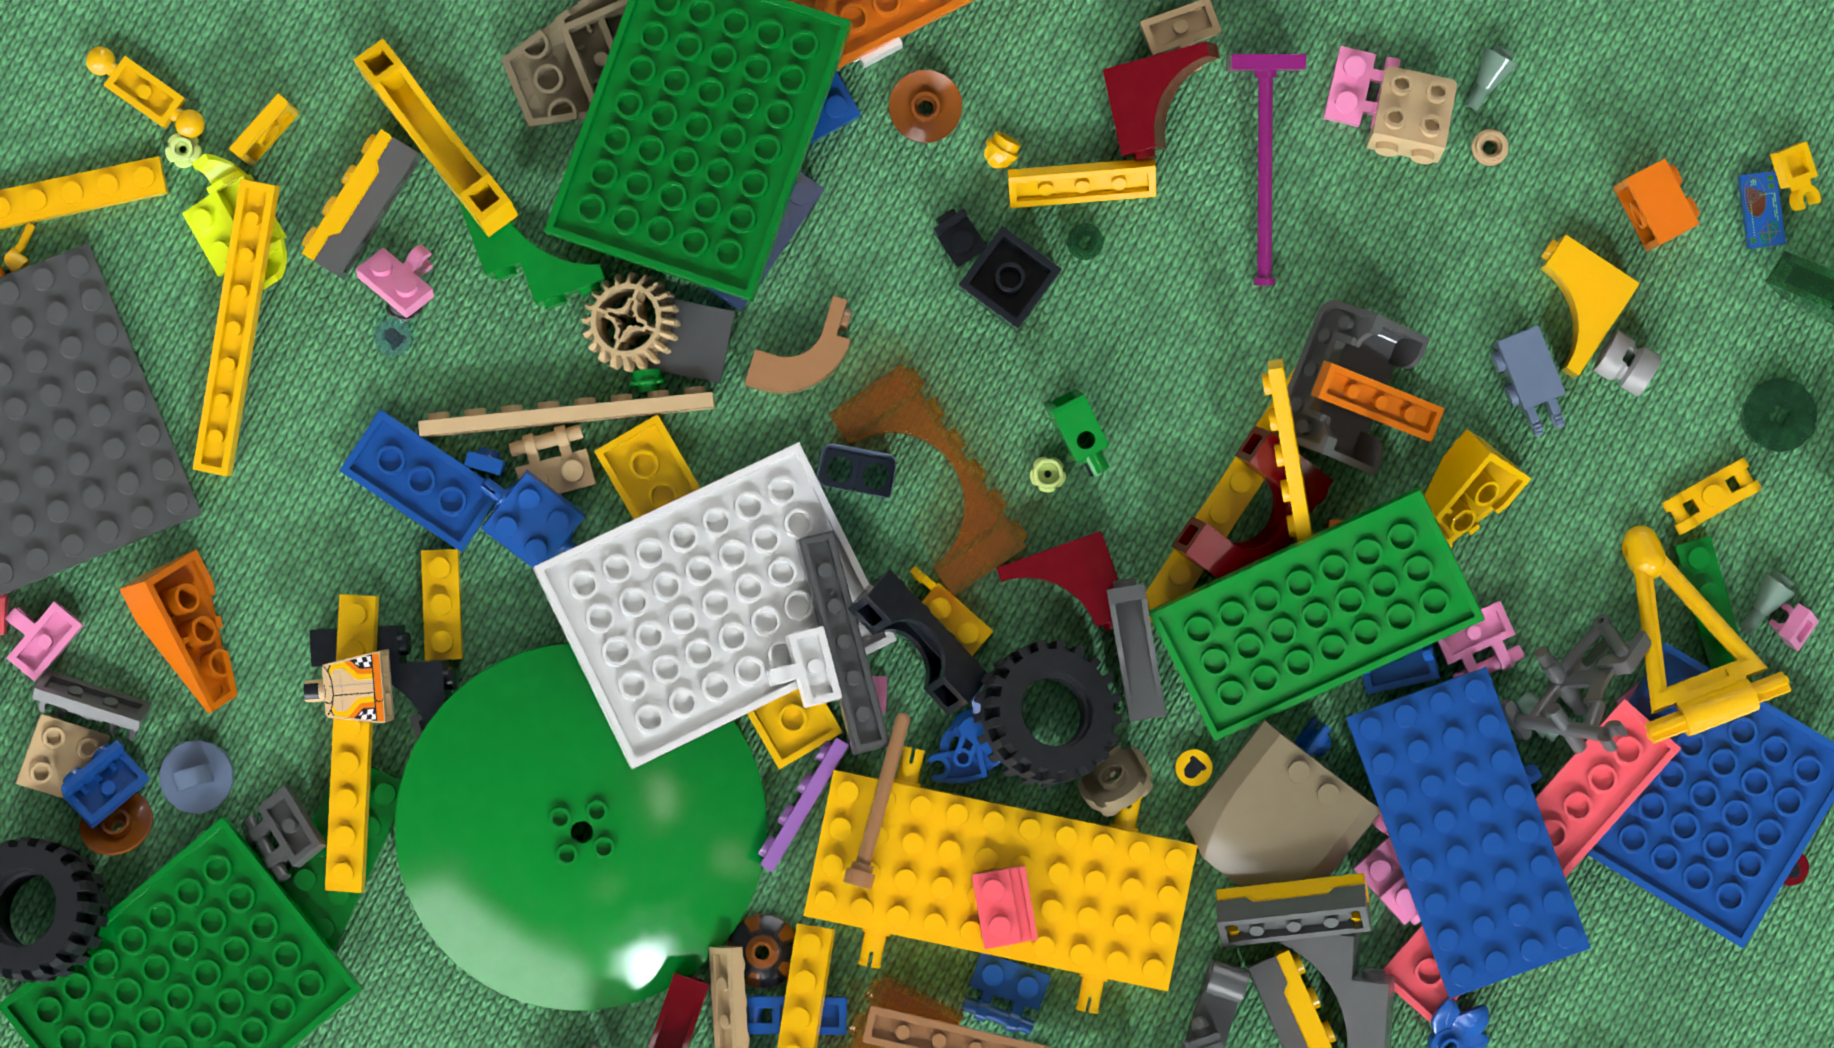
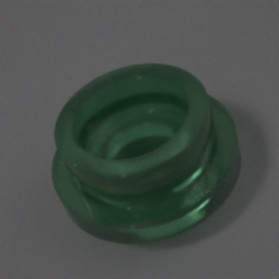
(1085, 230)

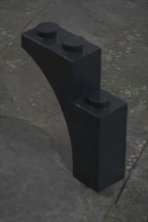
(422, 682)

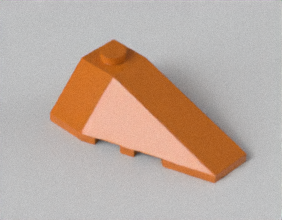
(180, 619)

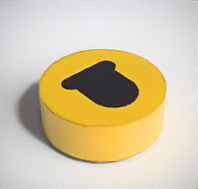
(1193, 767)

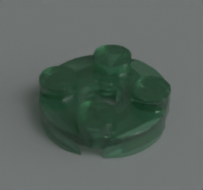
(1767, 433)

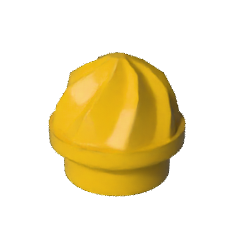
(1001, 150)

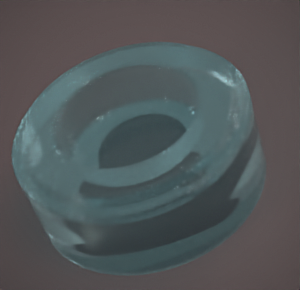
(393, 338)

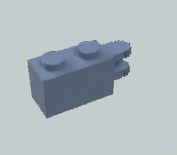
(1529, 376)

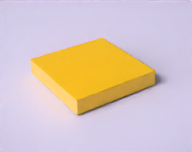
(264, 130)

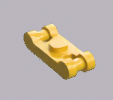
(1711, 495)

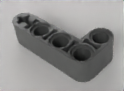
(1219, 996)

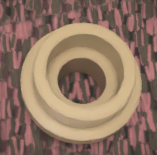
(1497, 139)

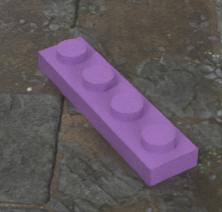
(792, 816)

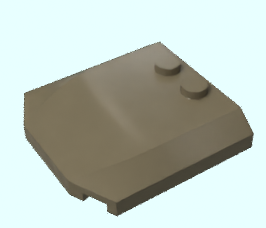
(1278, 814)

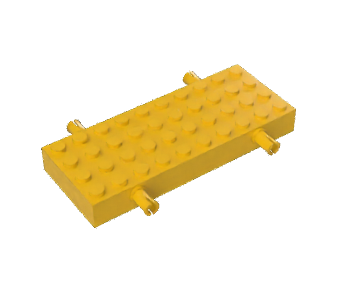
(1098, 892)

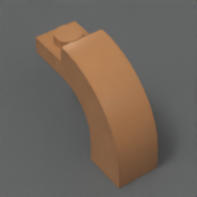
(801, 372)

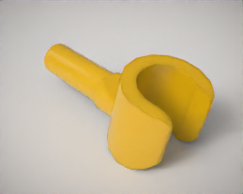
(14, 259)

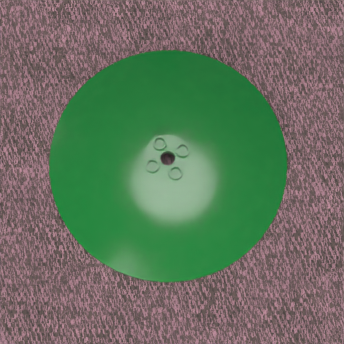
(555, 916)

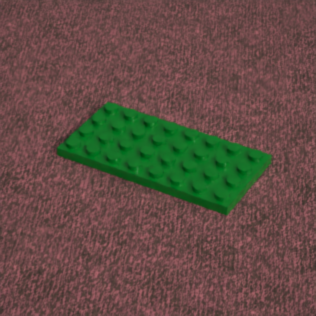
(1317, 614)

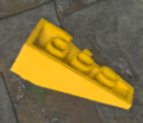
(1471, 485)

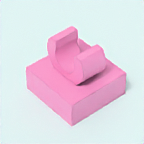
(1797, 627)

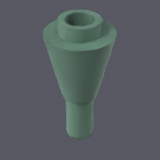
(1493, 69)
(1771, 595)

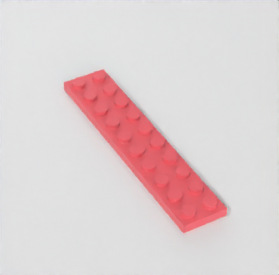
(1577, 811)

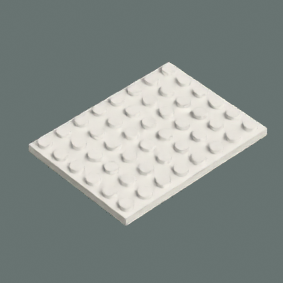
(697, 603)

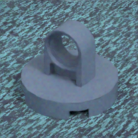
(197, 776)

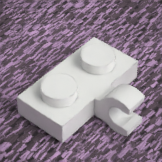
(810, 666)

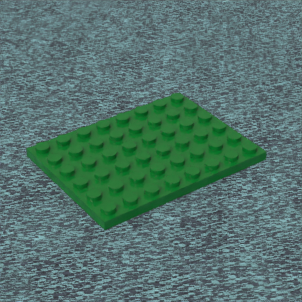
(699, 136)
(194, 961)

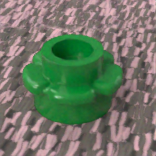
(647, 380)

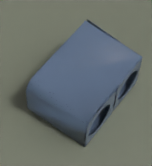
(856, 480)

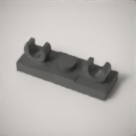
(91, 702)

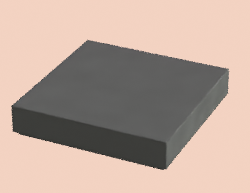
(700, 343)

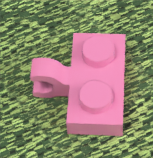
(398, 281)
(42, 639)

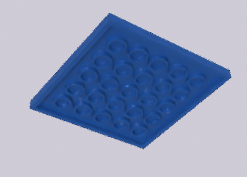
(1723, 813)

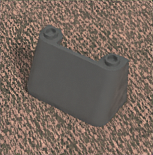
(1364, 345)

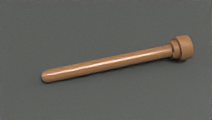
(860, 871)

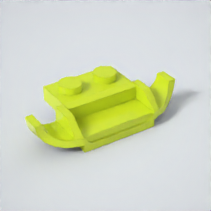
(214, 216)

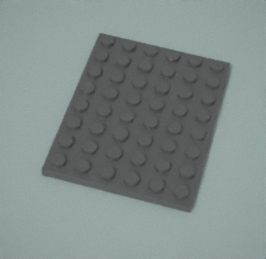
(78, 427)

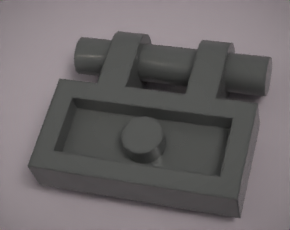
(292, 829)

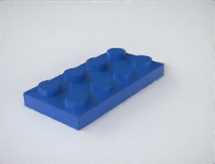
(419, 480)

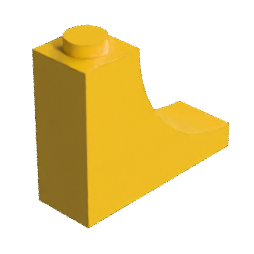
(1593, 293)

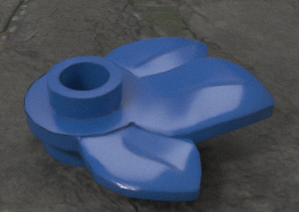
(1457, 1027)

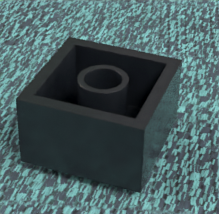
(1009, 279)

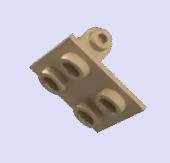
(56, 751)

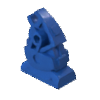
(969, 758)

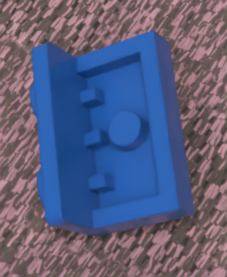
(103, 783)

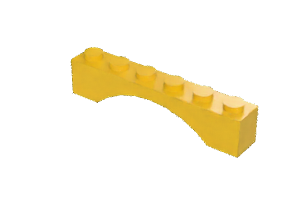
(435, 138)

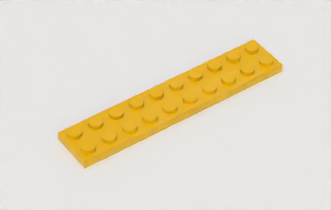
(653, 473)

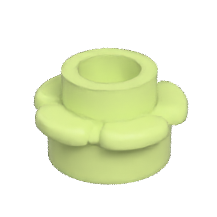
(182, 160)
(1057, 477)

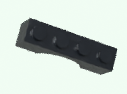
(950, 670)

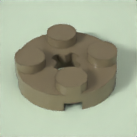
(1133, 781)

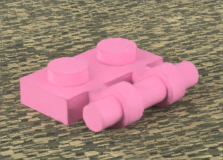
(1350, 86)
(1480, 636)

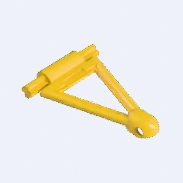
(1708, 697)

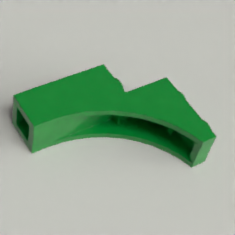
(546, 275)

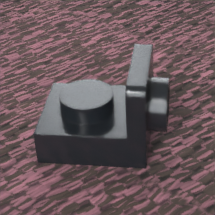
(958, 237)

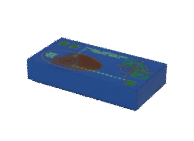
(1761, 210)

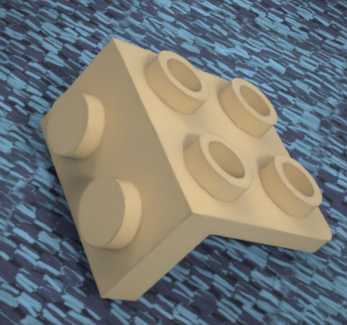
(1413, 115)

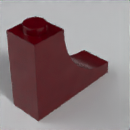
(1143, 92)
(1078, 567)

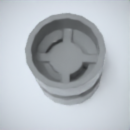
(1640, 367)

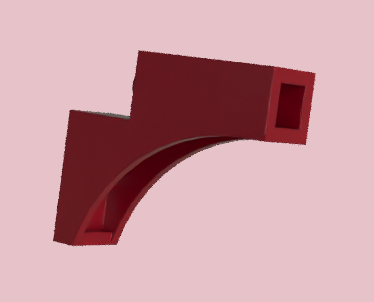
(680, 1012)

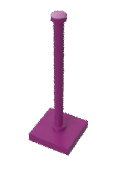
(1265, 69)

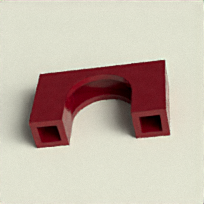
(1219, 555)

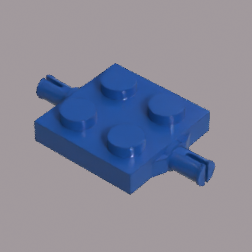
(531, 519)

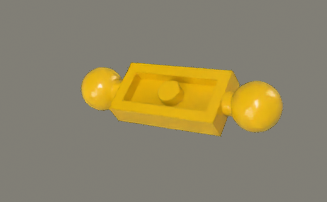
(145, 92)

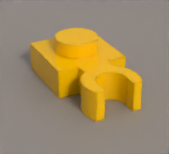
(1794, 170)

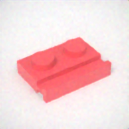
(1004, 907)

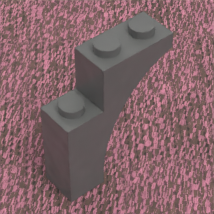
(1136, 650)
(1363, 996)

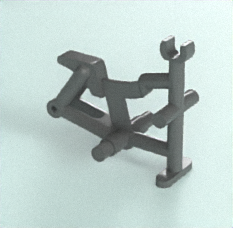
(1573, 674)

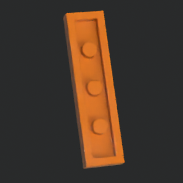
(1377, 401)

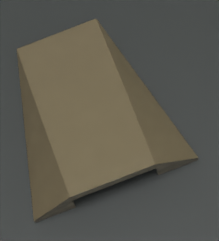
(562, 64)

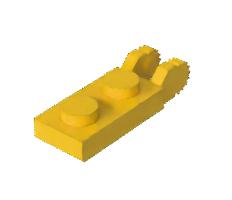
(952, 614)

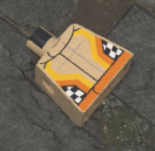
(355, 688)

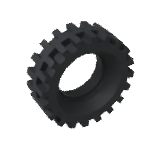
(1005, 725)

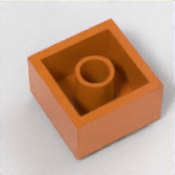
(1657, 204)

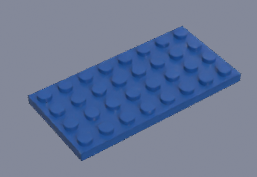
(1468, 832)

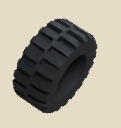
(76, 916)

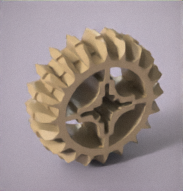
(635, 308)

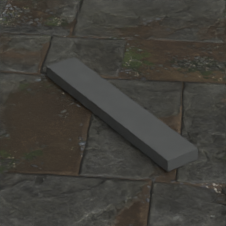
(831, 603)

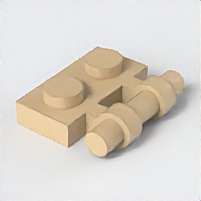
(561, 473)

